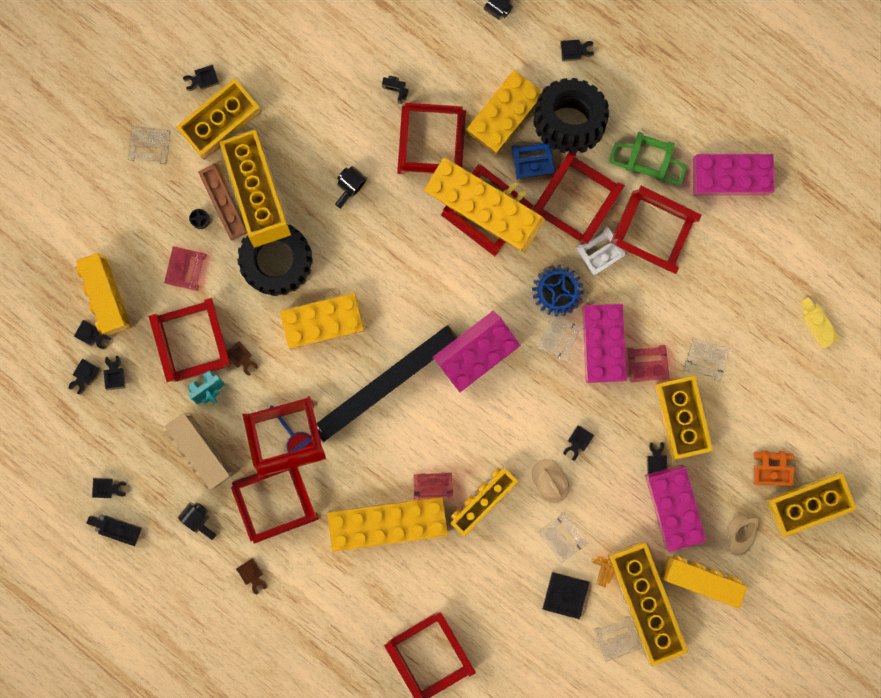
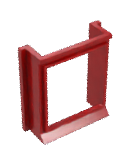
(429, 168)
(614, 188)
(665, 204)
(469, 230)
(170, 372)
(288, 460)
(310, 515)
(406, 673)

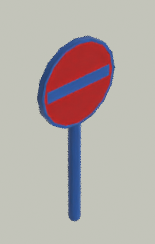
(298, 440)

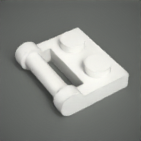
(603, 257)

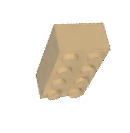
(199, 450)

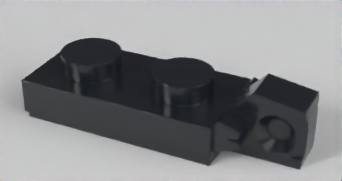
(115, 529)

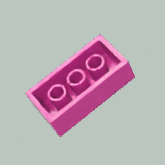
(733, 174)
(604, 343)
(476, 351)
(675, 508)

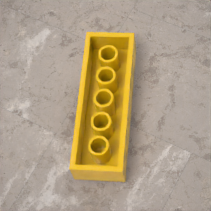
(254, 188)
(484, 205)
(387, 523)
(647, 603)

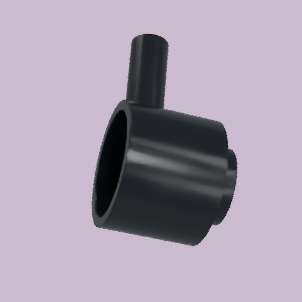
(498, 8)
(351, 182)
(194, 517)

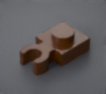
(240, 356)
(250, 573)

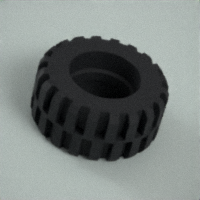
(571, 95)
(282, 284)

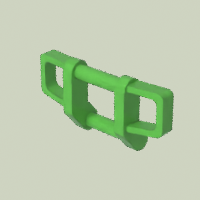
(640, 138)

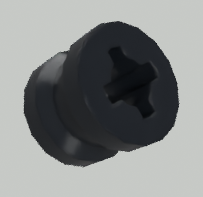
(197, 216)

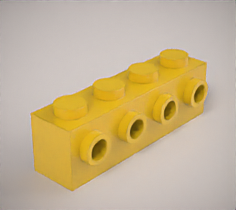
(484, 501)

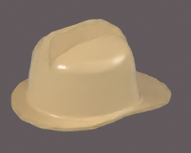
(550, 480)
(742, 533)

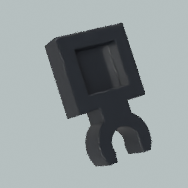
(572, 50)
(205, 78)
(89, 334)
(84, 373)
(114, 377)
(579, 440)
(656, 461)
(104, 488)

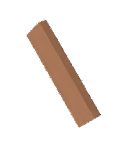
(223, 202)

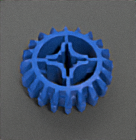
(566, 294)

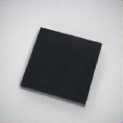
(565, 595)

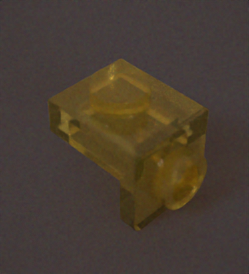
(604, 575)

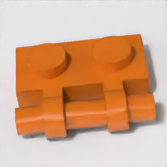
(773, 475)

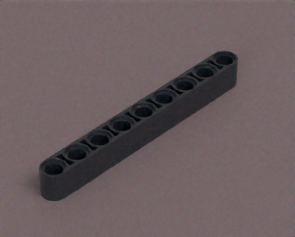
(384, 384)

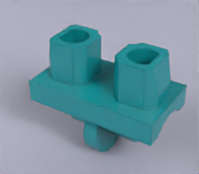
(207, 391)

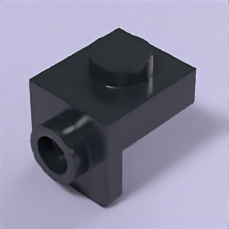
(392, 83)

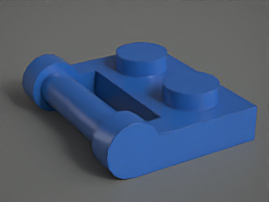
(532, 166)

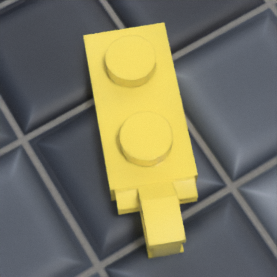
(818, 323)

